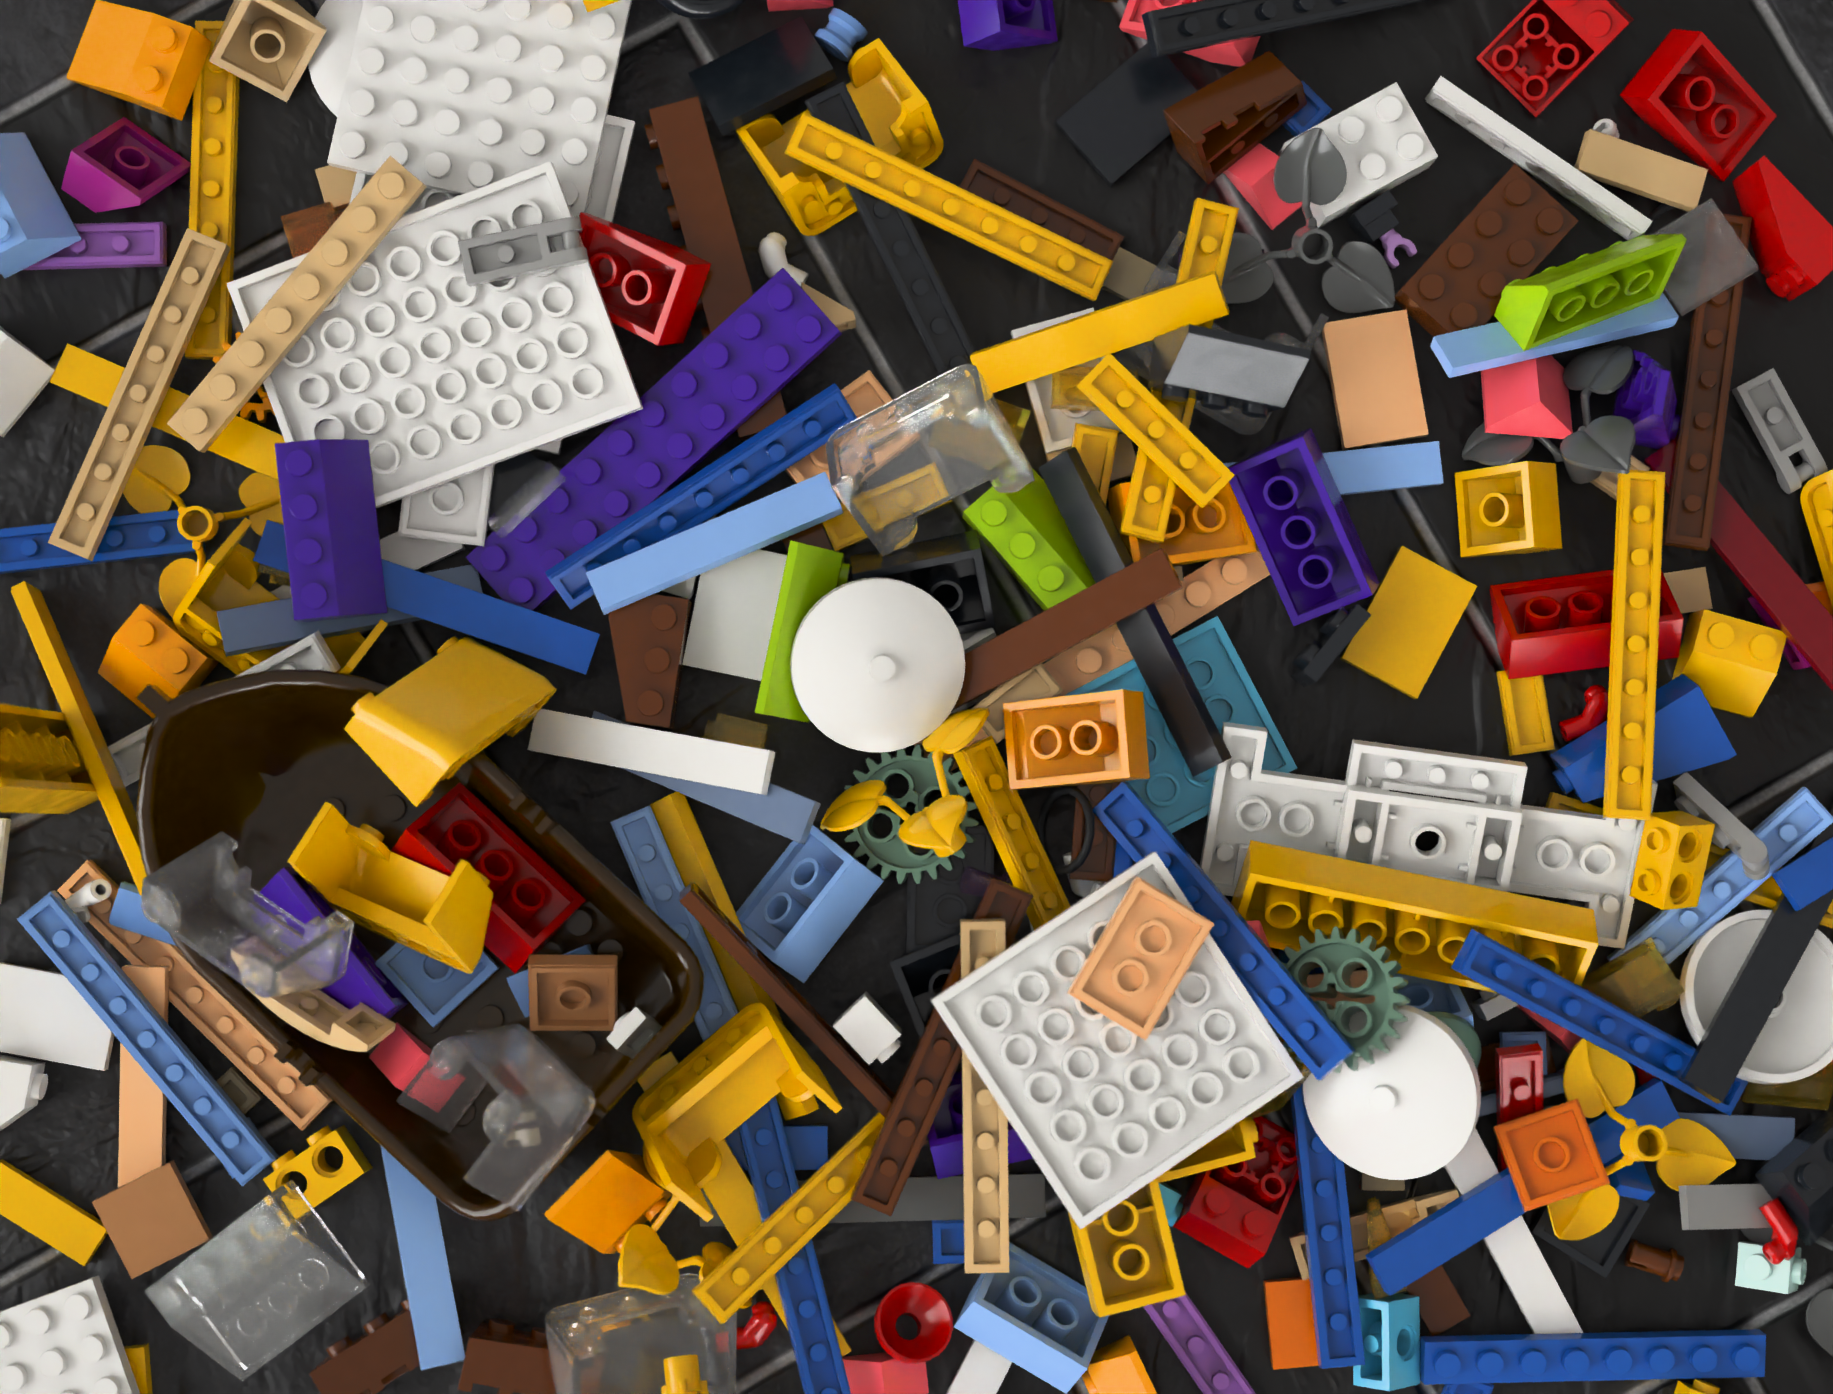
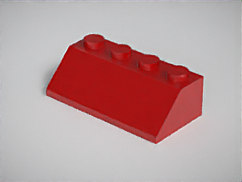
(1567, 623)
(527, 893)

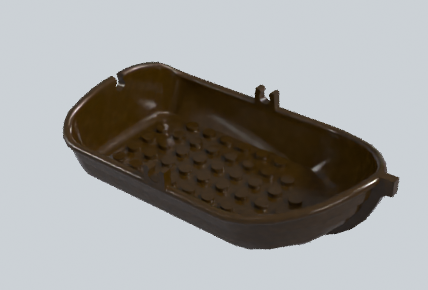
(259, 765)

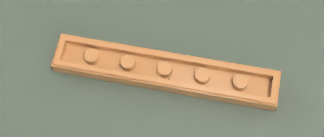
(140, 1099)

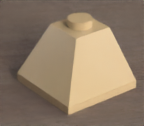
(267, 44)

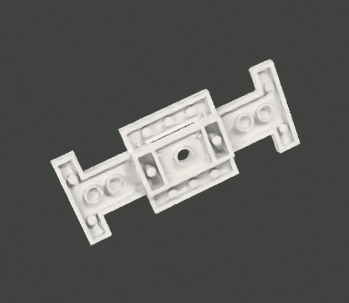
(1479, 844)

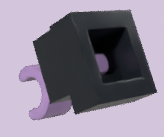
(1378, 222)

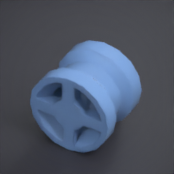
(840, 34)

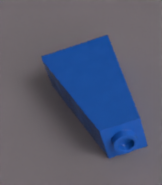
(1684, 740)

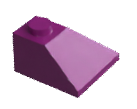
(121, 168)

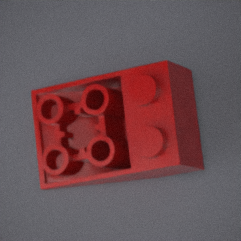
(1551, 47)
(1243, 1202)

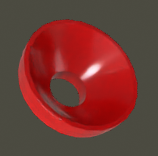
(930, 1313)

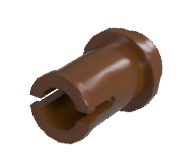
(1654, 1260)

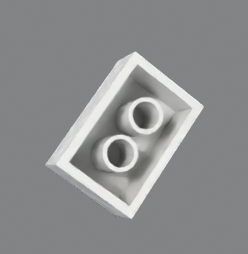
(1379, 148)

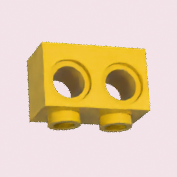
(1672, 860)
(321, 1178)

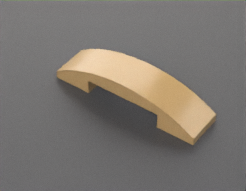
(330, 1021)
(1398, 1217)

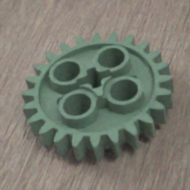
(922, 779)
(1339, 960)

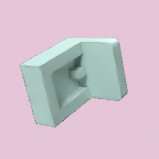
(1757, 1272)

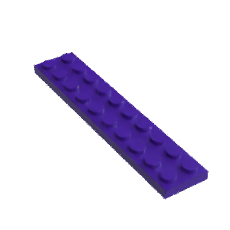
(659, 445)

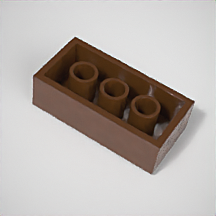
(1487, 251)

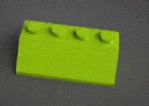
(1588, 289)
(1031, 541)
(806, 578)

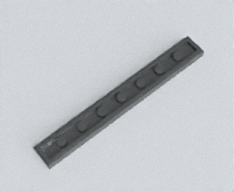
(936, 1199)

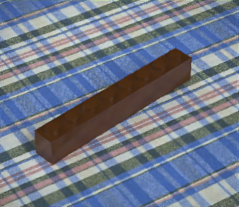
(706, 223)

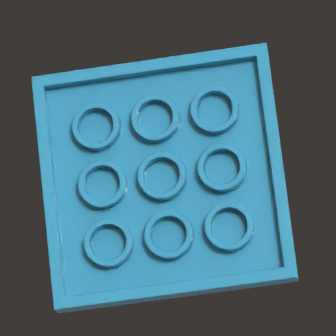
(1229, 697)

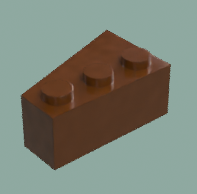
(1234, 114)
(649, 656)
(372, 1359)
(507, 1359)

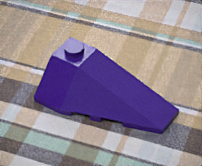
(1649, 402)

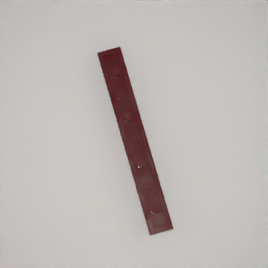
(1764, 574)

